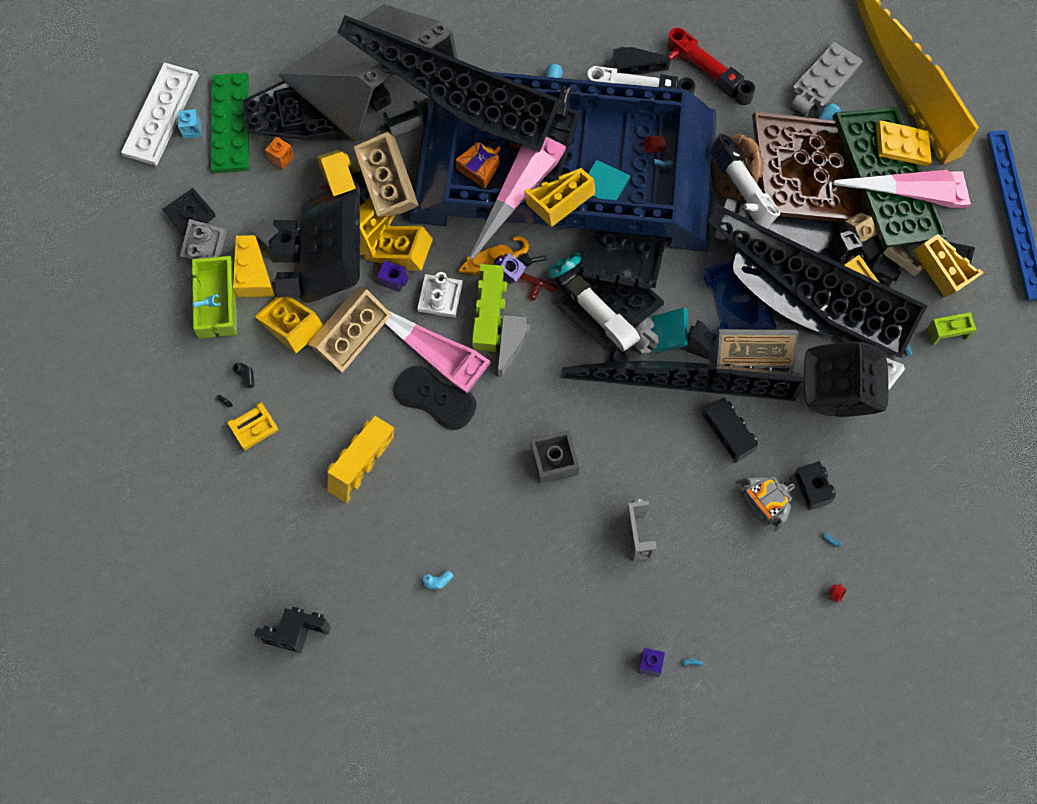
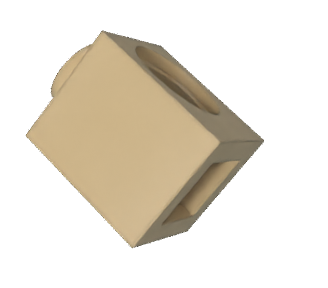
(863, 226)

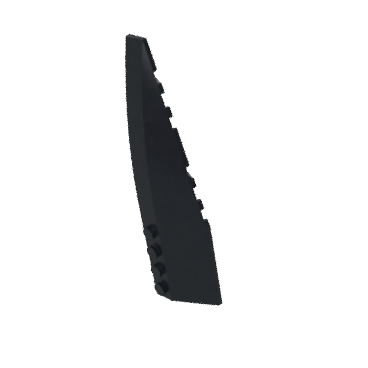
(461, 88)
(829, 288)

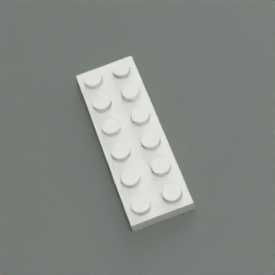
(160, 114)

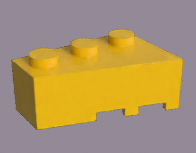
(371, 227)
(945, 265)

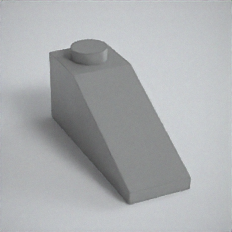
(512, 339)

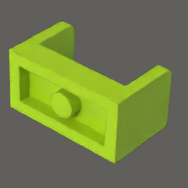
(951, 326)

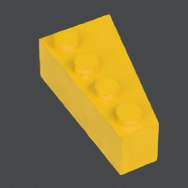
(358, 458)

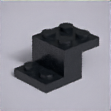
(293, 629)

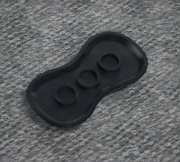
(446, 404)

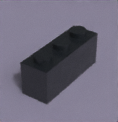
(730, 429)

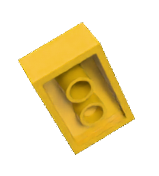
(403, 246)
(290, 322)

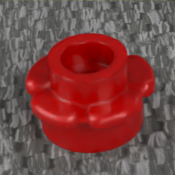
(837, 592)

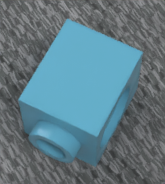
(189, 123)

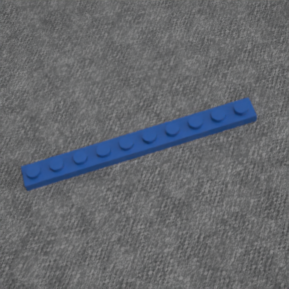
(1015, 210)

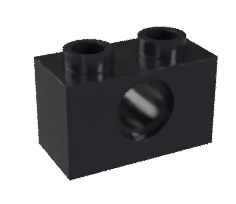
(285, 251)
(814, 473)

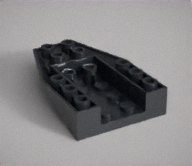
(286, 114)

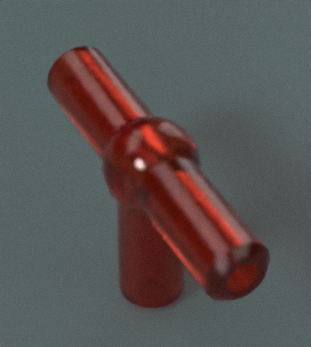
(537, 284)

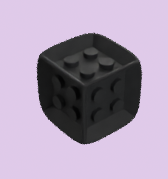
(846, 379)

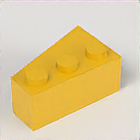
(559, 198)
(250, 270)

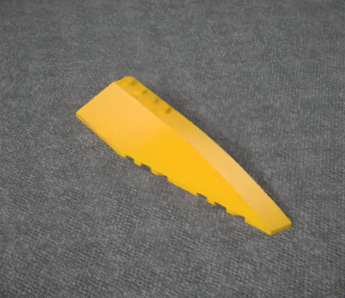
(919, 84)

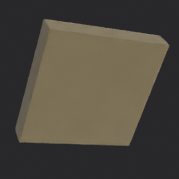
(904, 259)

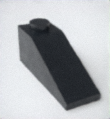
(638, 61)

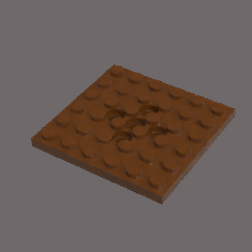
(801, 164)

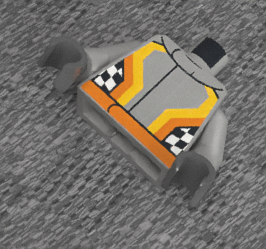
(768, 498)

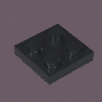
(188, 207)

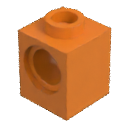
(279, 153)

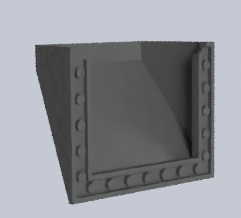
(342, 77)

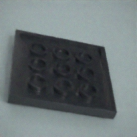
(629, 302)

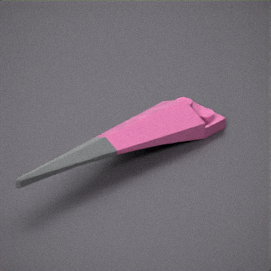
(525, 173)

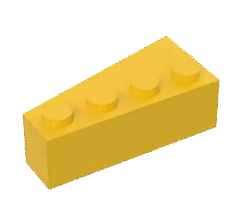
(336, 171)

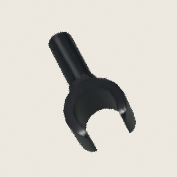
(527, 261)

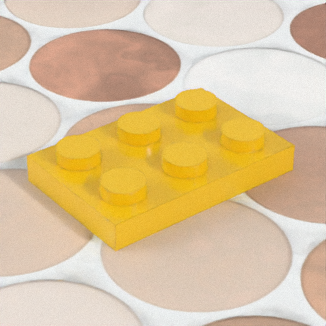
(903, 143)

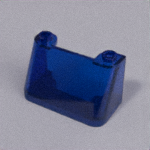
(736, 302)

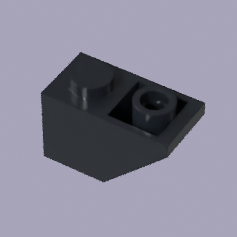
(700, 340)

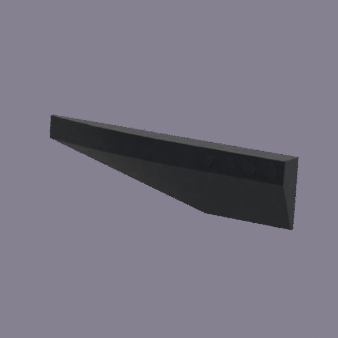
(695, 377)

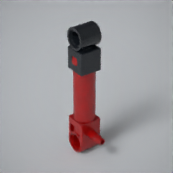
(728, 80)

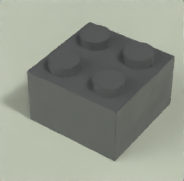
(554, 456)

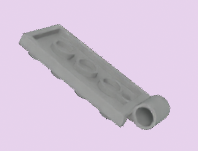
(825, 78)

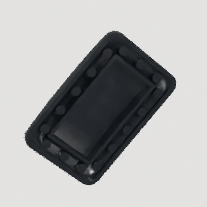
(329, 244)

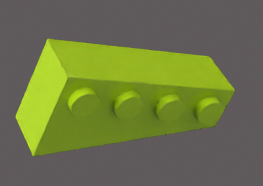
(489, 308)

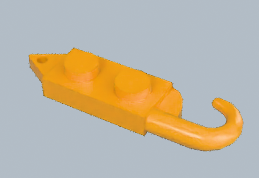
(490, 255)

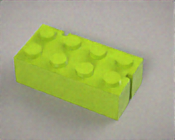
(217, 278)

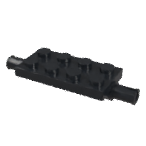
(562, 131)

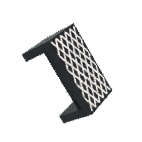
(404, 122)

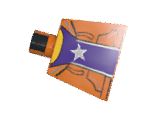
(479, 163)

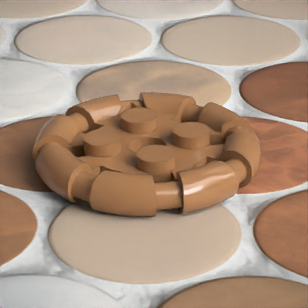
(755, 168)

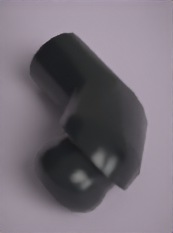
(245, 372)

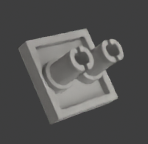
(202, 240)

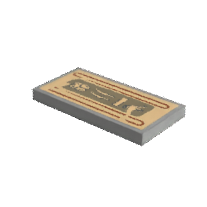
(757, 348)

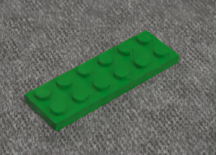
(229, 128)

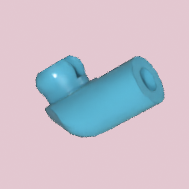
(437, 582)

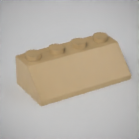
(386, 175)
(350, 329)

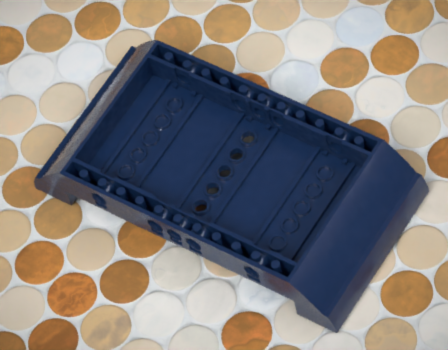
(609, 129)

